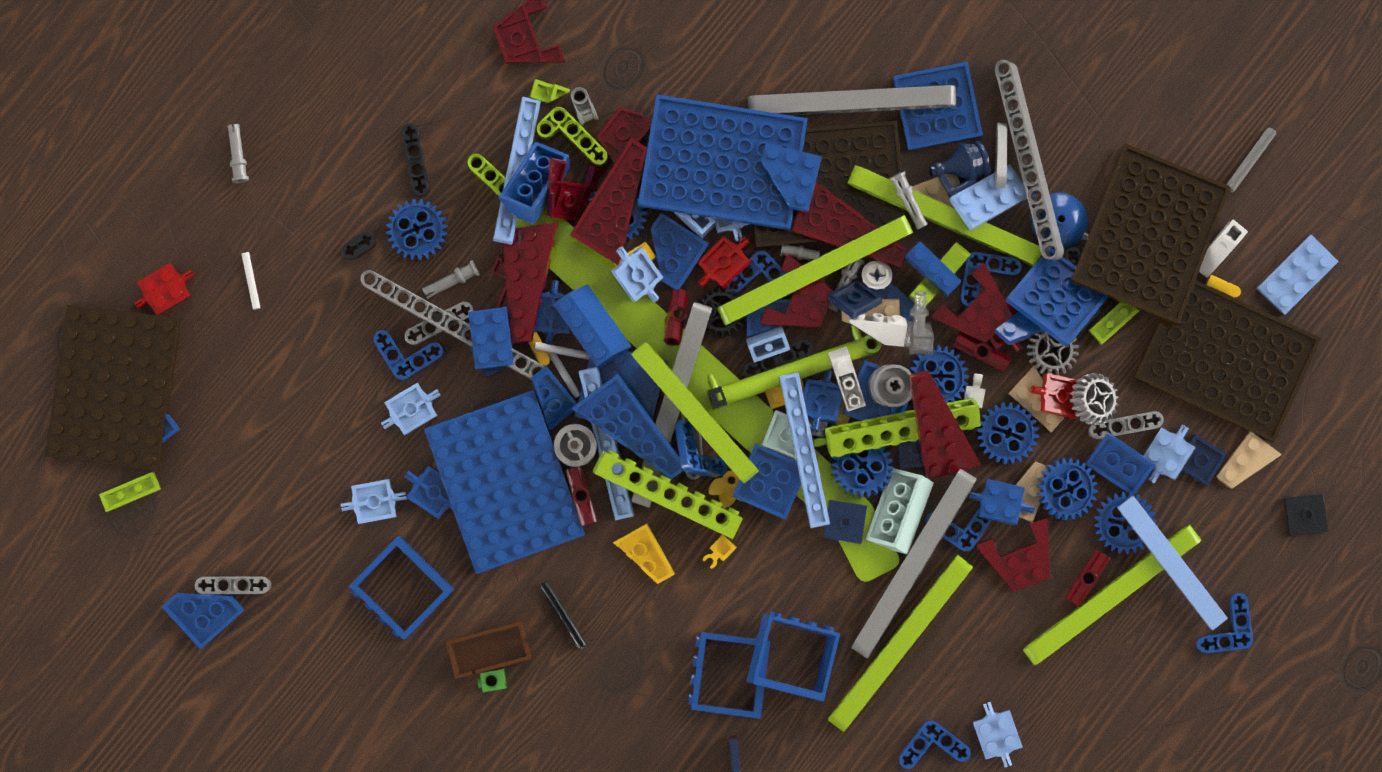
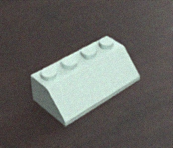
(899, 511)

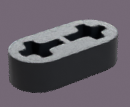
(362, 249)

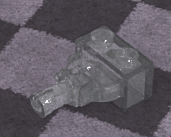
(919, 333)

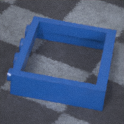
(372, 606)
(825, 665)
(696, 678)

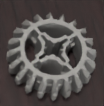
(1056, 358)
(1084, 393)

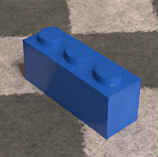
(932, 269)

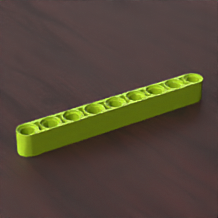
(694, 412)

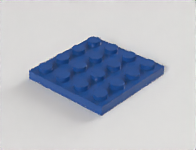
(940, 125)
(1054, 301)
(634, 376)

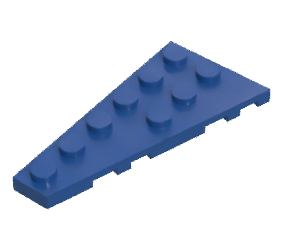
(626, 421)

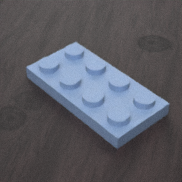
(984, 201)
(1297, 274)

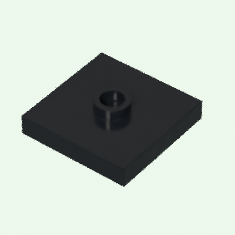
(1306, 514)

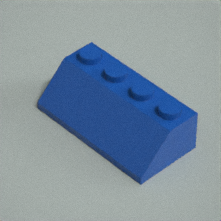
(528, 187)
(592, 325)

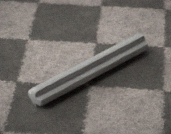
(1251, 159)

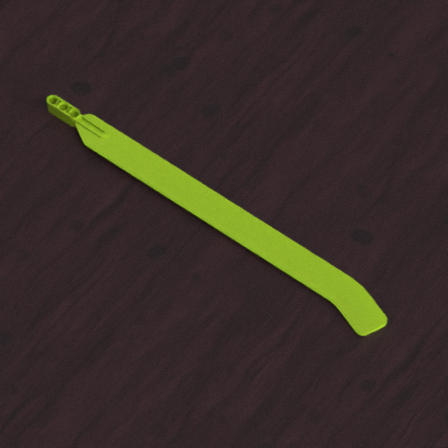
(645, 321)

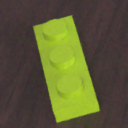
(1112, 322)
(130, 492)

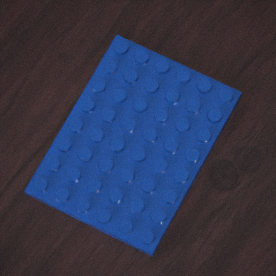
(709, 161)
(504, 482)

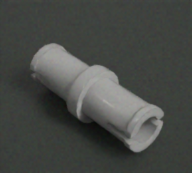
(800, 252)

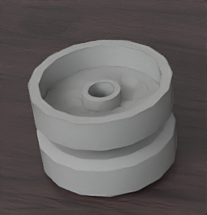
(880, 388)

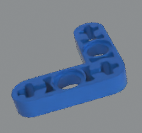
(757, 269)
(970, 269)
(401, 361)
(689, 458)
(961, 534)
(1237, 630)
(928, 739)

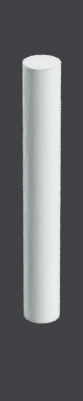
(250, 280)
(561, 350)
(564, 374)

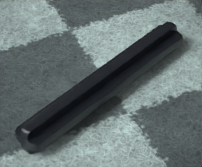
(563, 615)

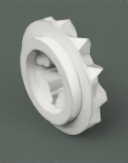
(883, 270)

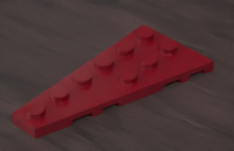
(608, 215)
(526, 275)

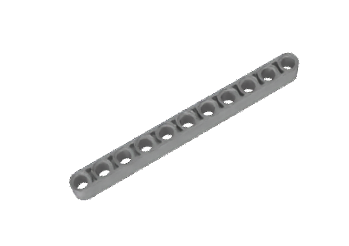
(855, 100)
(1035, 166)
(446, 319)
(683, 370)
(914, 563)

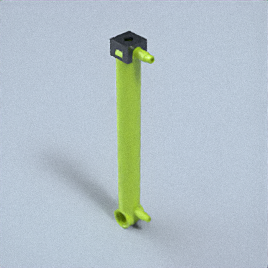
(770, 379)

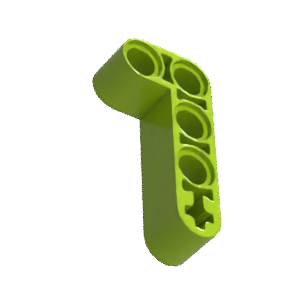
(575, 139)
(953, 260)

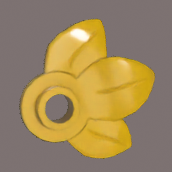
(724, 489)

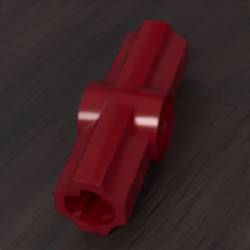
(676, 316)
(993, 357)
(578, 483)
(1094, 567)

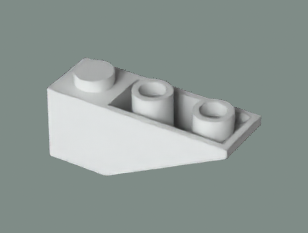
(1222, 246)
(883, 328)
(846, 378)

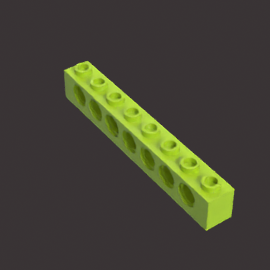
(892, 424)
(727, 527)

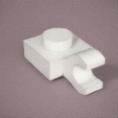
(975, 391)

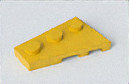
(646, 552)

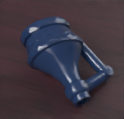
(966, 162)

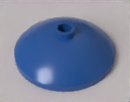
(1074, 216)

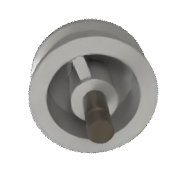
(575, 445)

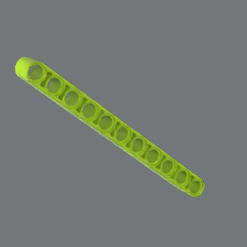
(947, 217)
(814, 270)
(1106, 599)
(900, 643)

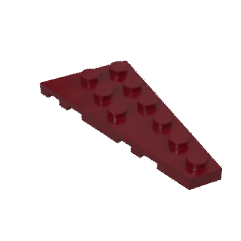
(838, 224)
(940, 436)

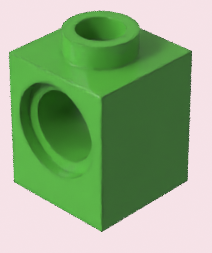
(500, 676)

